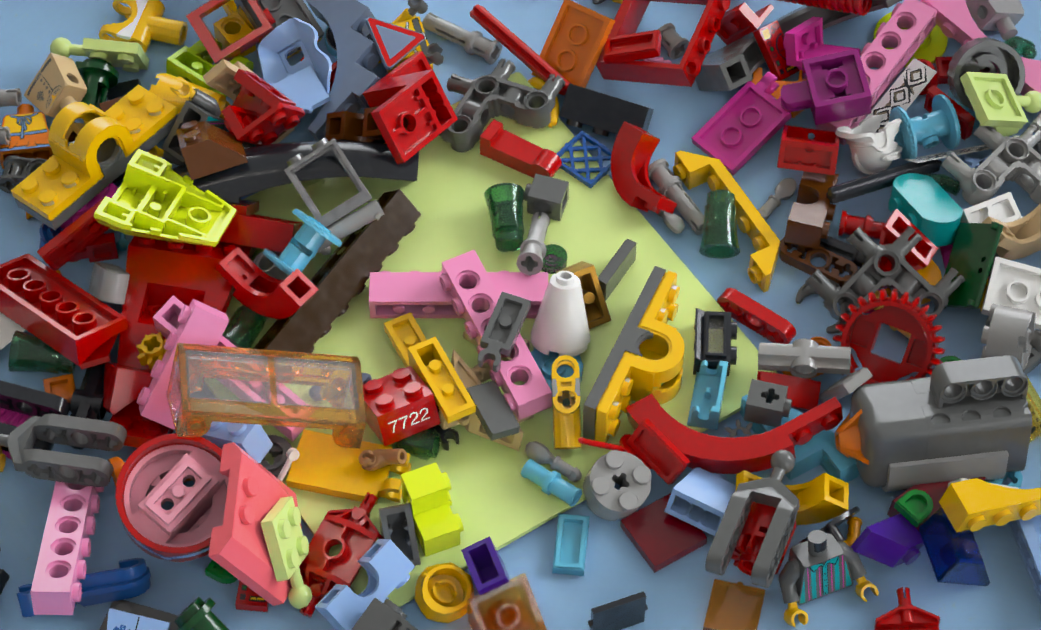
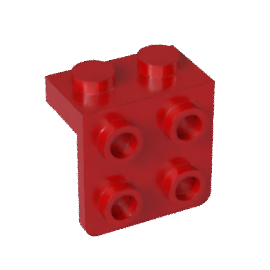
(264, 129)

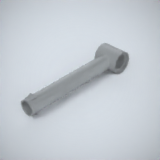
(340, 229)

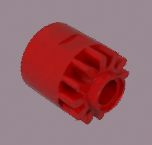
(753, 536)

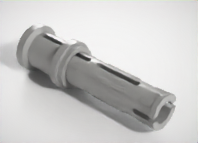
(471, 41)
(672, 188)
(533, 248)

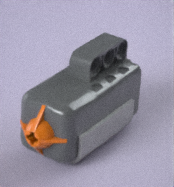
(941, 427)

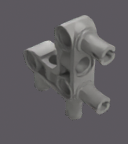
(1010, 160)

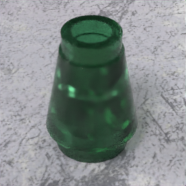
(420, 445)

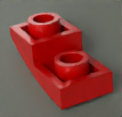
(801, 390)

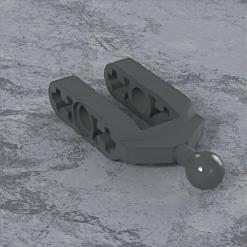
(61, 465)
(767, 492)

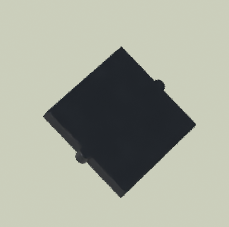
(619, 613)

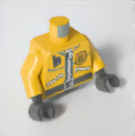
(408, 20)

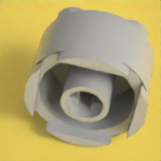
(1009, 333)
(624, 470)

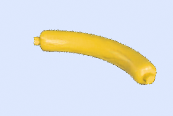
(538, 83)

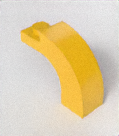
(818, 499)

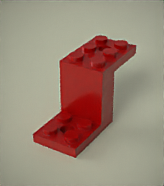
(411, 93)

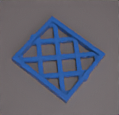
(595, 146)

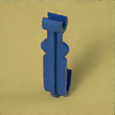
(102, 587)

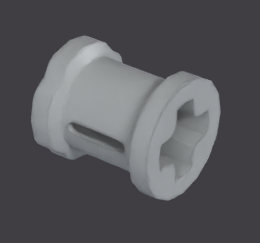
(673, 41)

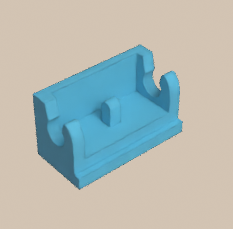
(708, 396)

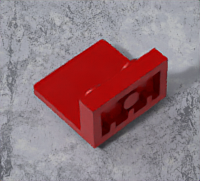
(257, 93)

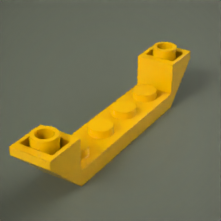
(698, 169)

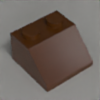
(208, 149)

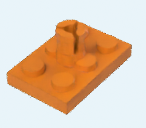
(576, 42)

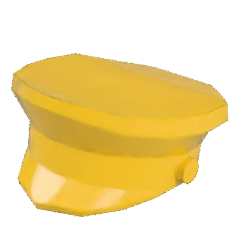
(443, 592)

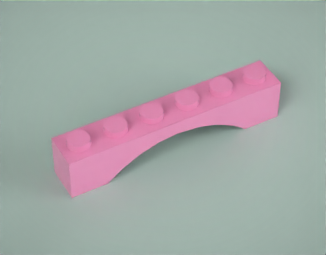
(957, 23)

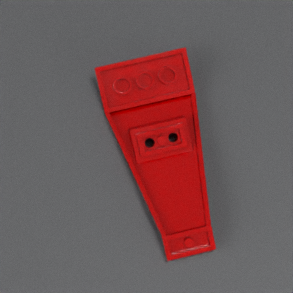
(156, 274)

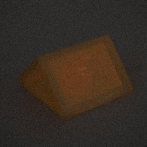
(506, 608)

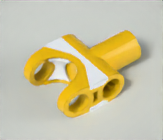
(144, 24)

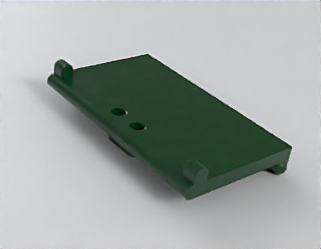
(970, 249)

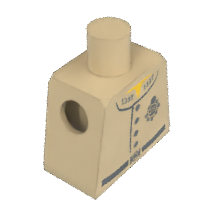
(56, 85)

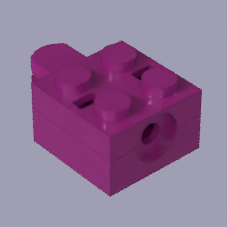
(831, 87)

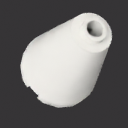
(562, 318)

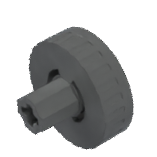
(977, 57)

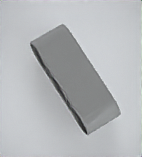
(109, 282)

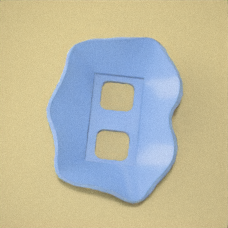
(286, 38)

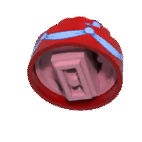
(157, 475)

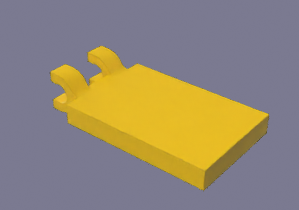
(337, 471)

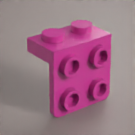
(807, 42)

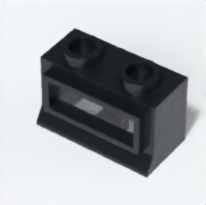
(714, 339)

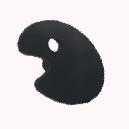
(831, 527)

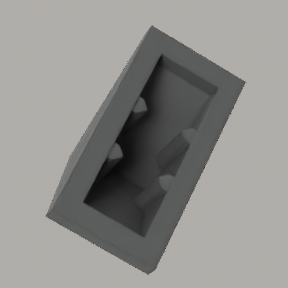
(398, 525)

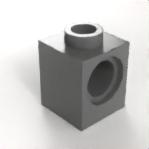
(547, 196)

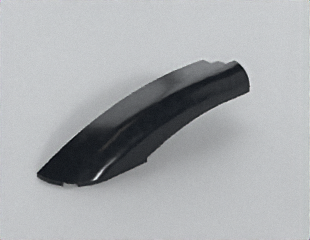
(268, 162)

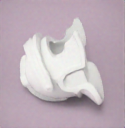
(872, 150)

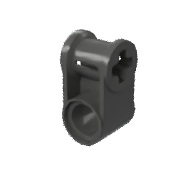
(18, 172)

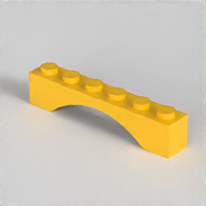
(980, 504)

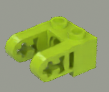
(195, 62)

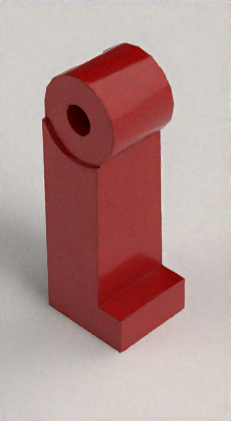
(517, 152)

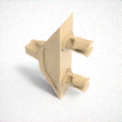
(473, 377)

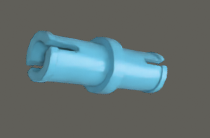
(551, 482)

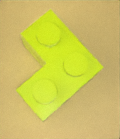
(430, 506)

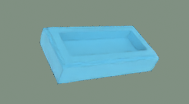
(571, 544)

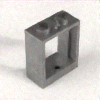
(321, 148)

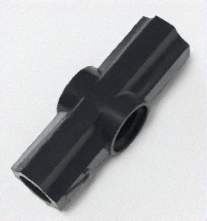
(89, 399)

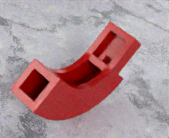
(630, 170)
(262, 292)

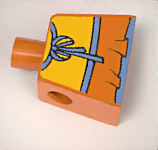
(28, 135)

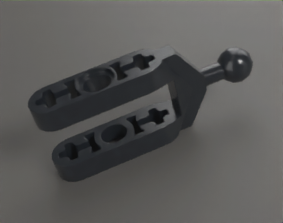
(31, 403)

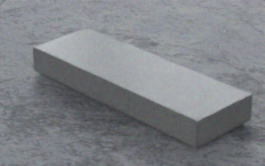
(846, 385)

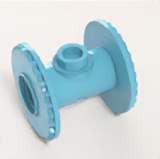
(926, 130)
(303, 245)

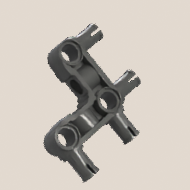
(497, 96)
(871, 278)

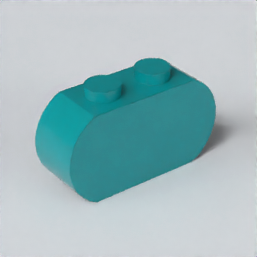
(926, 207)

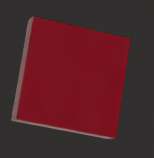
(661, 536)

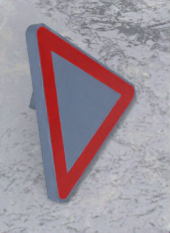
(393, 41)

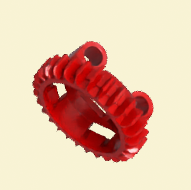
(862, 332)

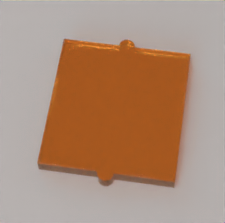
(733, 606)

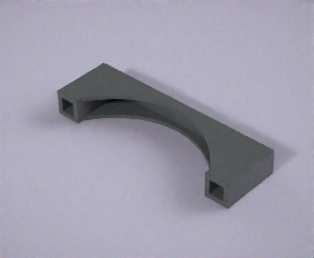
(737, 61)

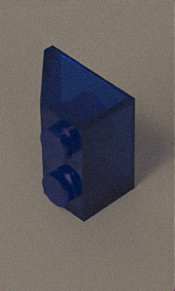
(952, 554)

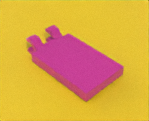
(743, 124)

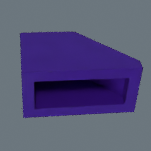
(890, 542)
(485, 565)

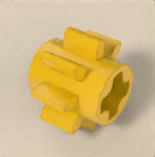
(151, 349)

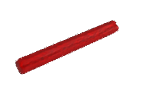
(515, 45)

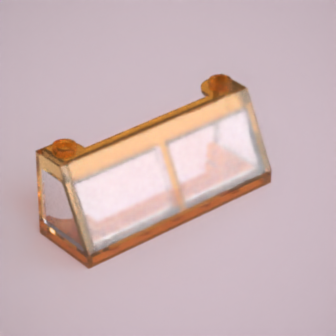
(266, 390)

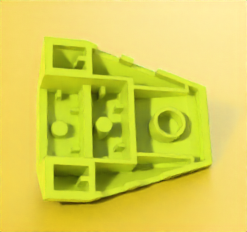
(164, 205)

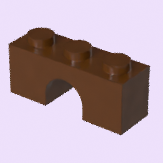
(354, 126)
(810, 212)

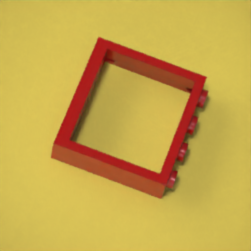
(680, 74)

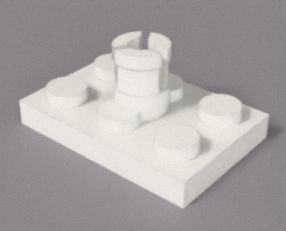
(1015, 287)

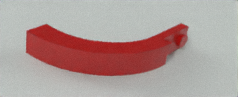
(736, 454)

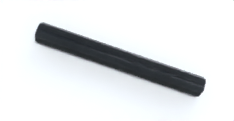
(878, 180)

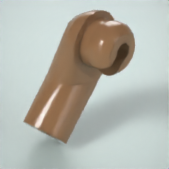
(380, 458)

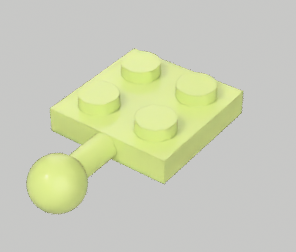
(118, 53)
(996, 101)
(287, 548)

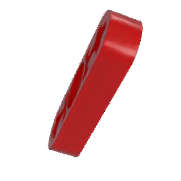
(756, 316)

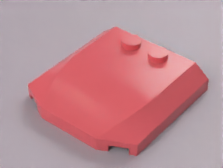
(240, 541)

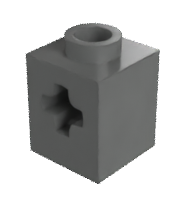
(767, 403)

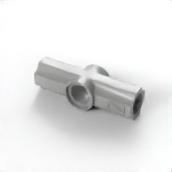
(804, 358)

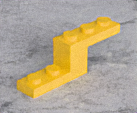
(431, 365)

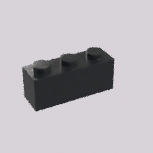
(602, 111)

